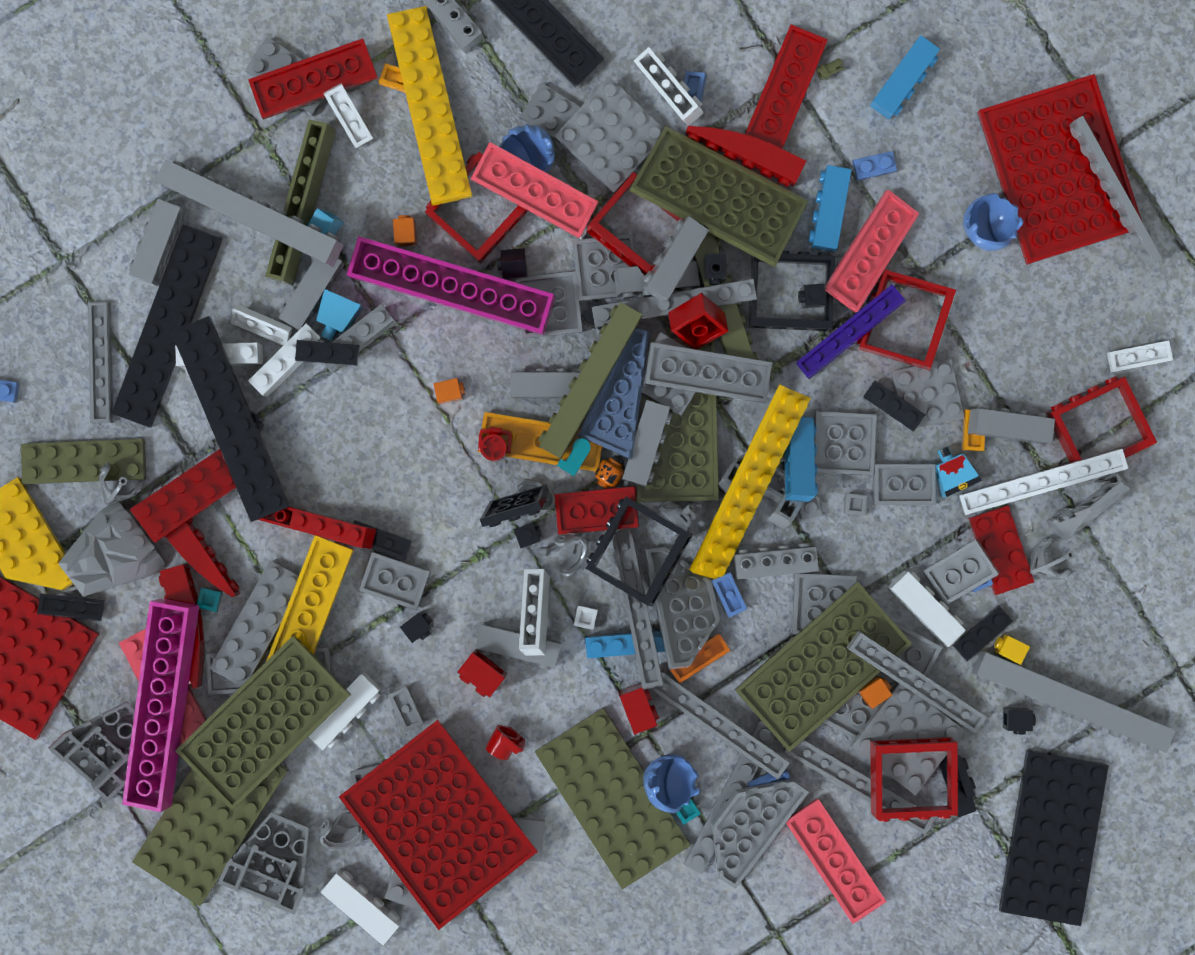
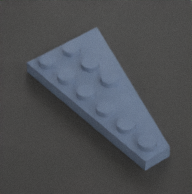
(616, 408)

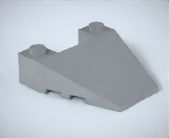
(784, 510)
(1070, 521)

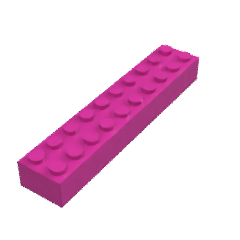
(451, 285)
(160, 704)

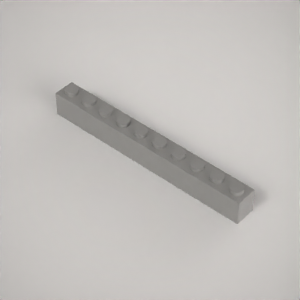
(250, 213)
(1073, 701)

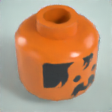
(609, 473)

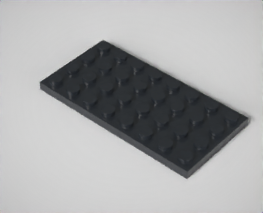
(1053, 838)

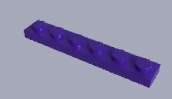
(851, 331)

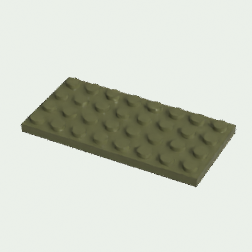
(719, 195)
(689, 452)
(816, 670)
(263, 722)
(609, 798)
(201, 835)

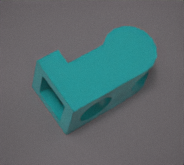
(580, 451)

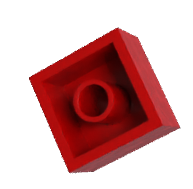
(698, 321)
(481, 673)
(638, 709)

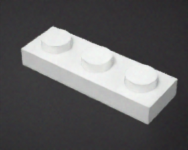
(348, 115)
(261, 325)
(1139, 356)

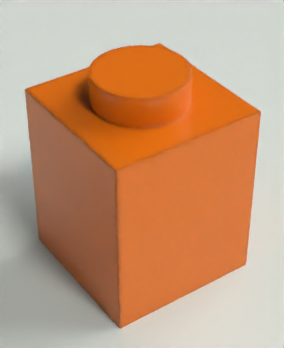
(404, 231)
(449, 391)
(875, 692)

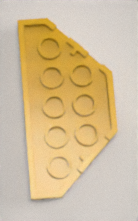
(26, 541)

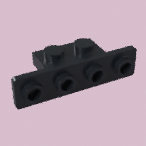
(965, 786)

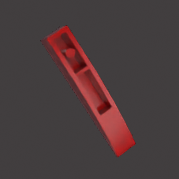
(752, 152)
(323, 526)
(202, 558)
(181, 588)

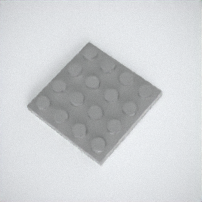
(610, 134)
(907, 717)

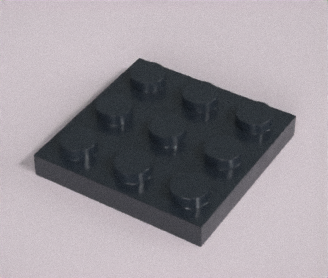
(514, 506)

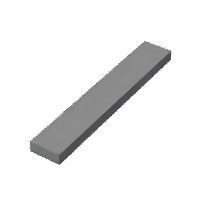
(100, 362)

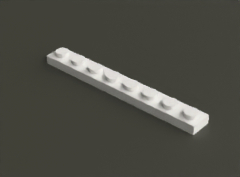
(1043, 481)

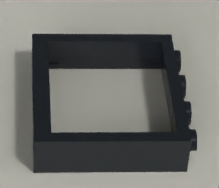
(801, 257)
(668, 565)

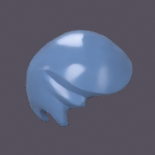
(530, 145)
(991, 222)
(670, 782)

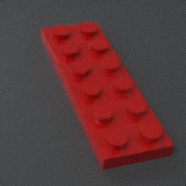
(311, 77)
(786, 86)
(184, 497)

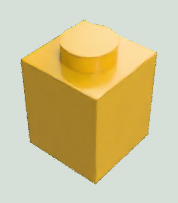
(1011, 648)

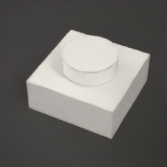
(585, 617)

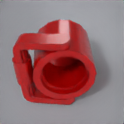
(494, 446)
(505, 742)

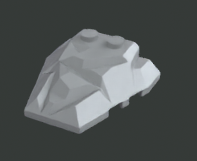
(110, 553)
(99, 749)
(271, 863)

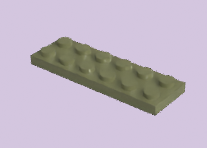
(82, 461)

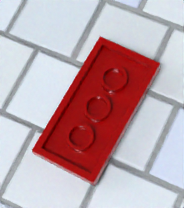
(592, 510)
(1002, 544)

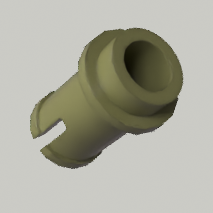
(829, 69)

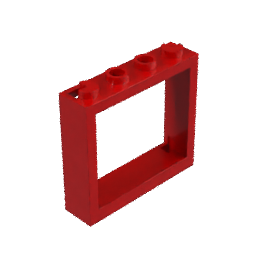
(498, 235)
(613, 243)
(919, 284)
(1064, 437)
(880, 747)

